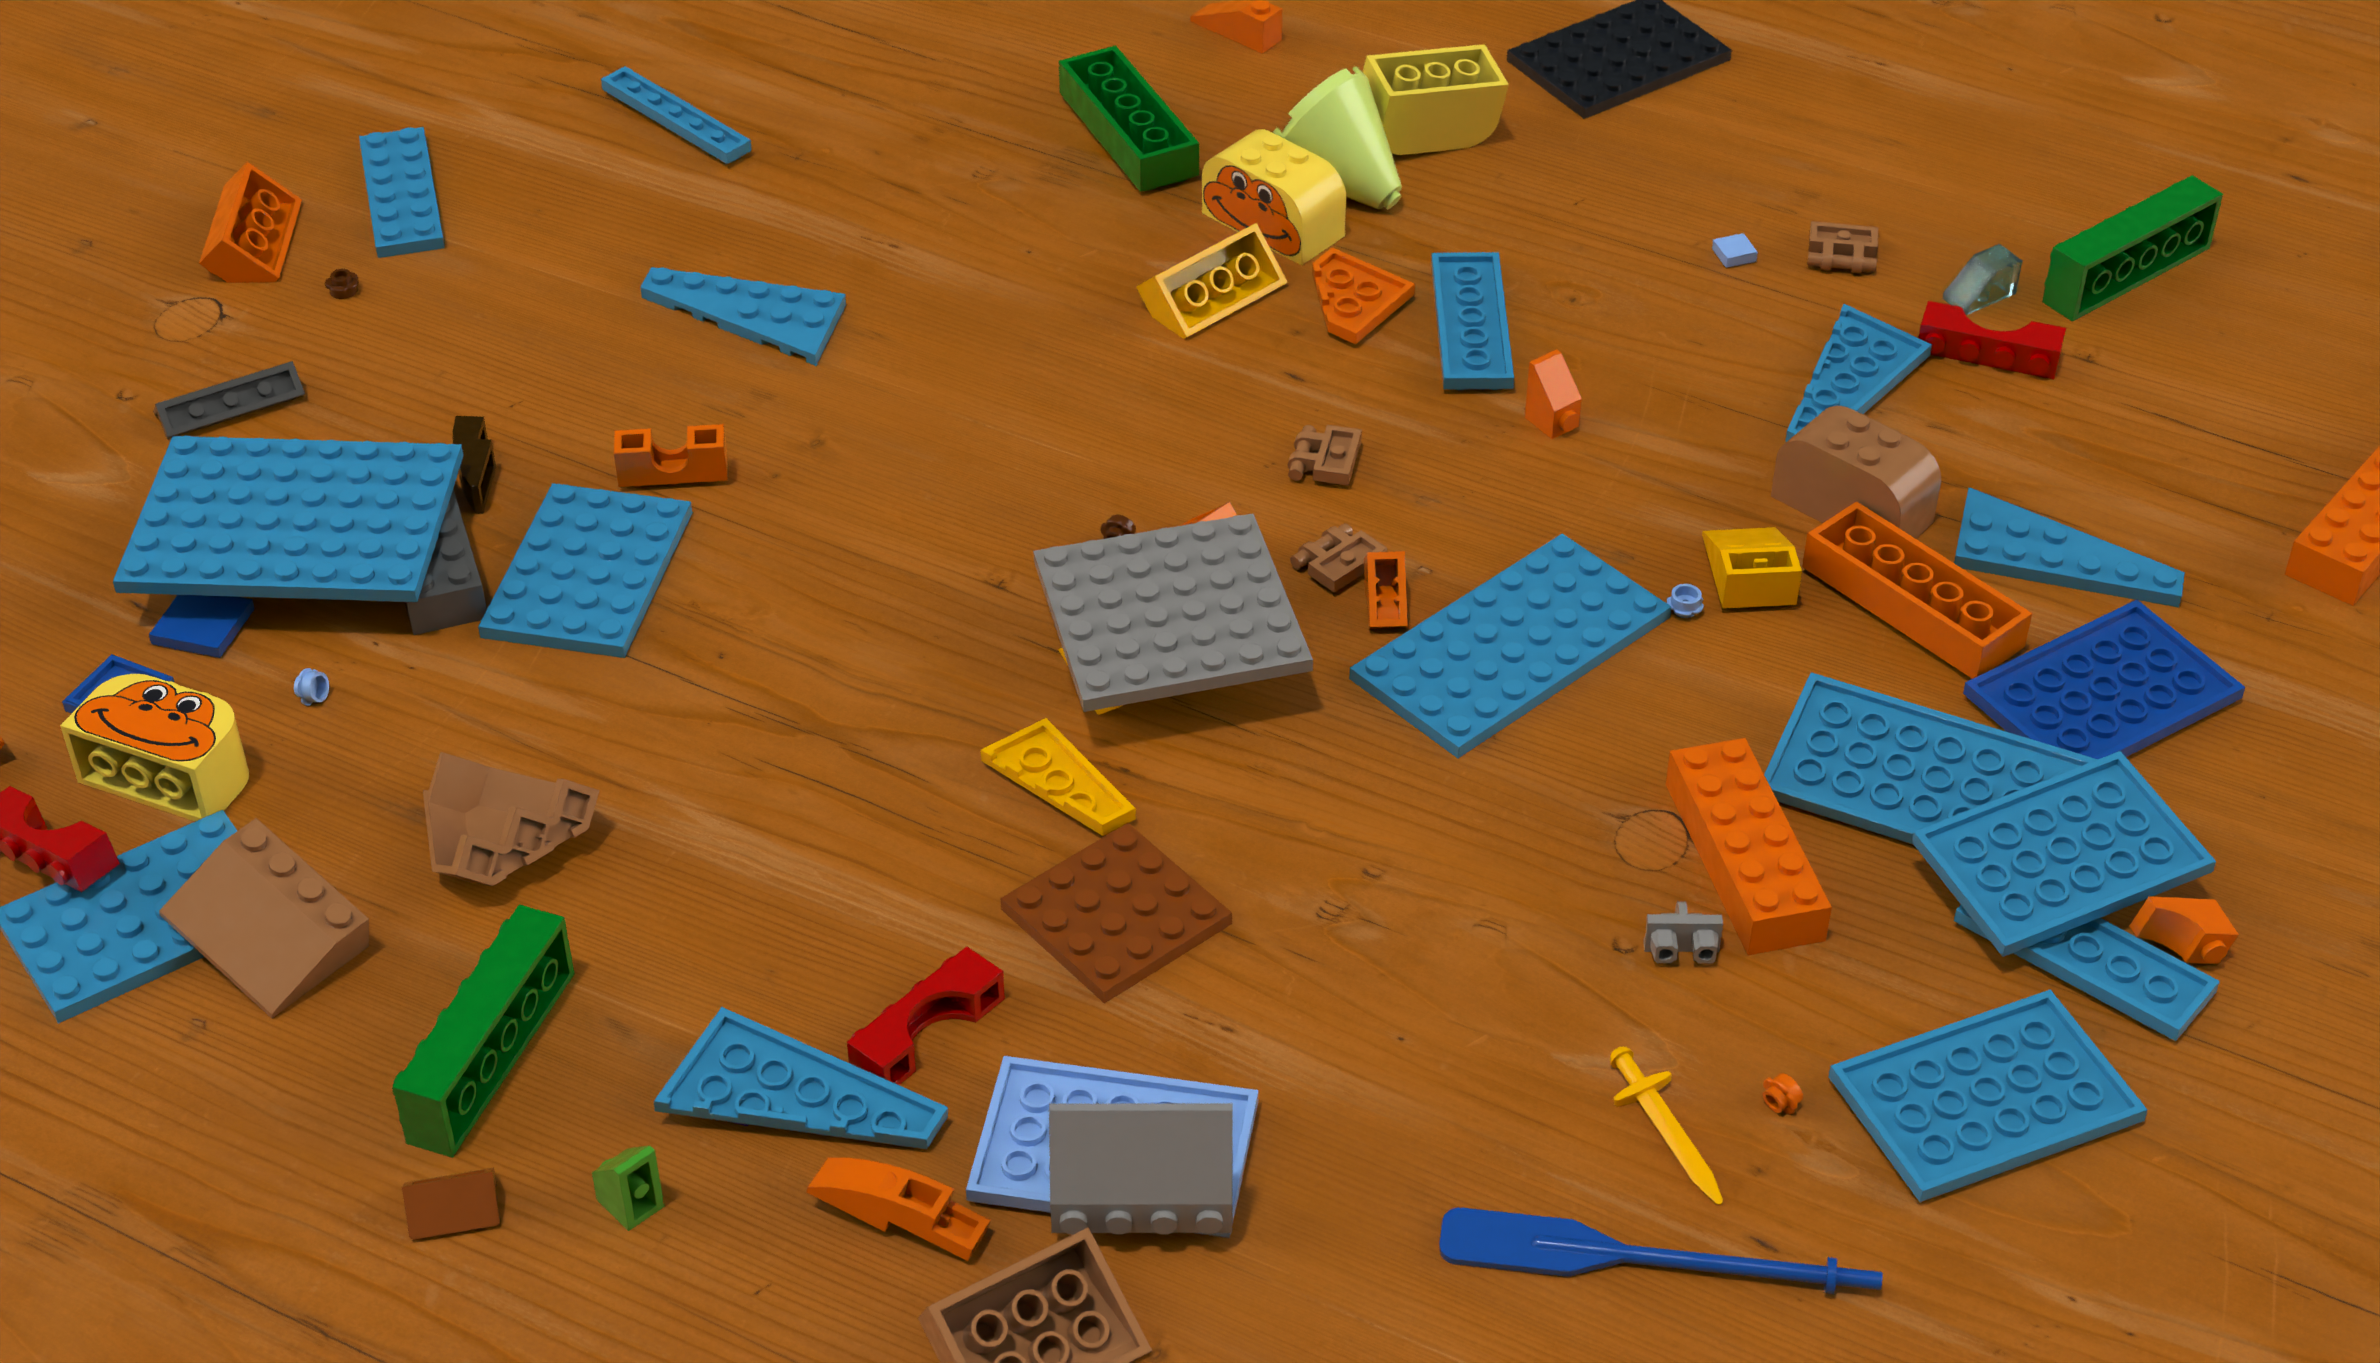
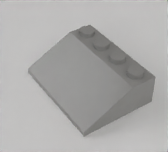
(1141, 1168)

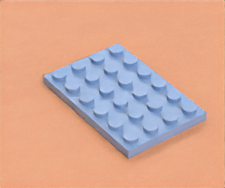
(1014, 1143)

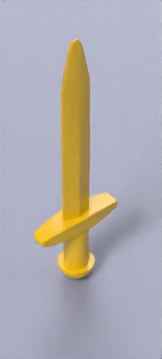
(1644, 1091)

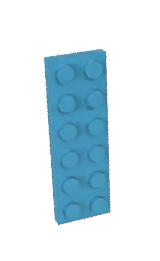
(401, 192)
(1472, 321)
(2121, 973)

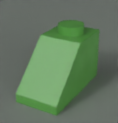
(630, 1186)

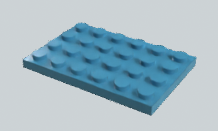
(586, 570)
(2062, 853)
(111, 934)
(1986, 1094)

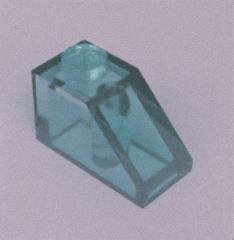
(1985, 279)

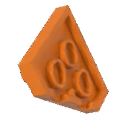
(1356, 294)

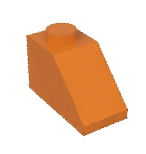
(1552, 396)

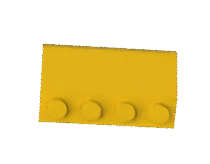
(1213, 283)

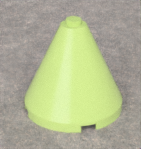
(1346, 130)

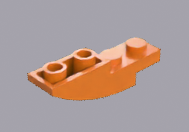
(895, 1195)

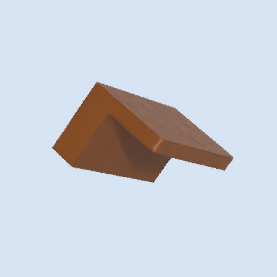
(451, 1203)

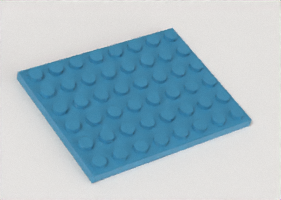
(291, 519)

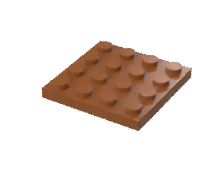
(1116, 912)

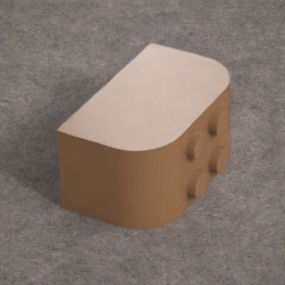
(1854, 459)

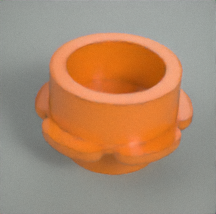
(1782, 1093)

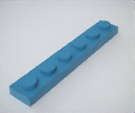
(676, 115)

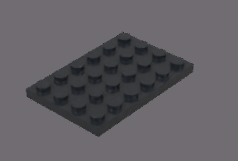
(1618, 56)

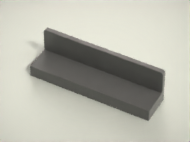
(229, 400)

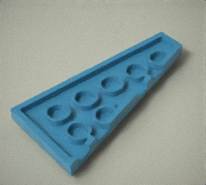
(756, 310)
(1858, 366)
(2030, 547)
(774, 1081)

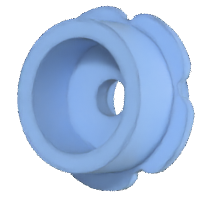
(1686, 600)
(311, 686)

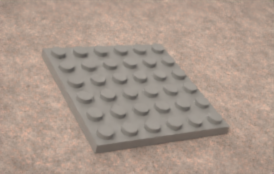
(1171, 612)

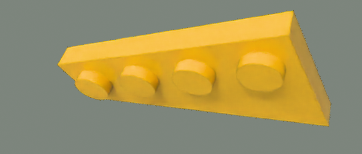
(1058, 773)

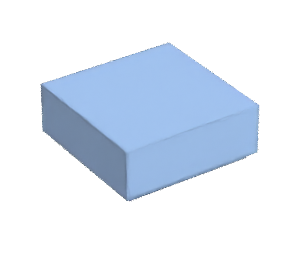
(1734, 250)

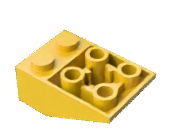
(1753, 567)

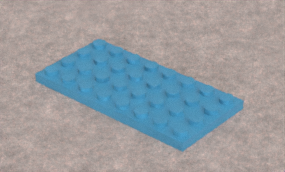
(1509, 644)
(1898, 762)

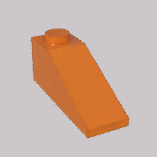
(1247, 22)

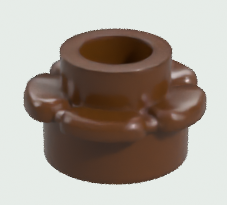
(342, 284)
(1117, 526)

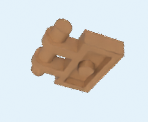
(1845, 240)
(1335, 458)
(1343, 560)

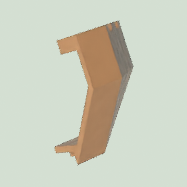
(497, 820)

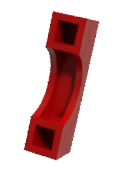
(2027, 350)
(69, 855)
(960, 989)

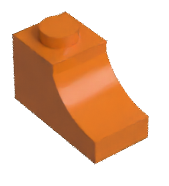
(1386, 589)
(2188, 926)

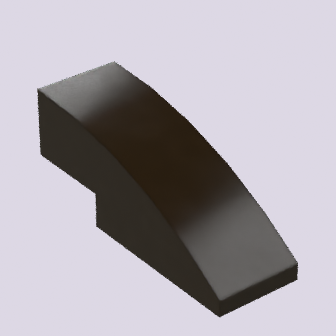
(478, 460)

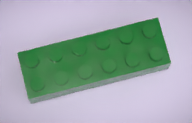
(1129, 118)
(2131, 248)
(483, 1031)

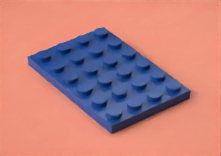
(2106, 686)

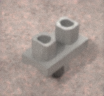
(1683, 932)

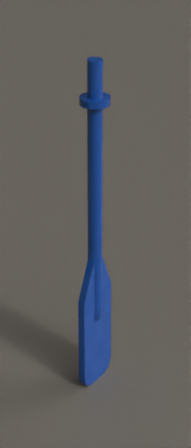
(1573, 1248)

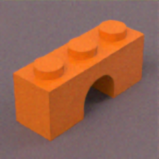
(644, 463)

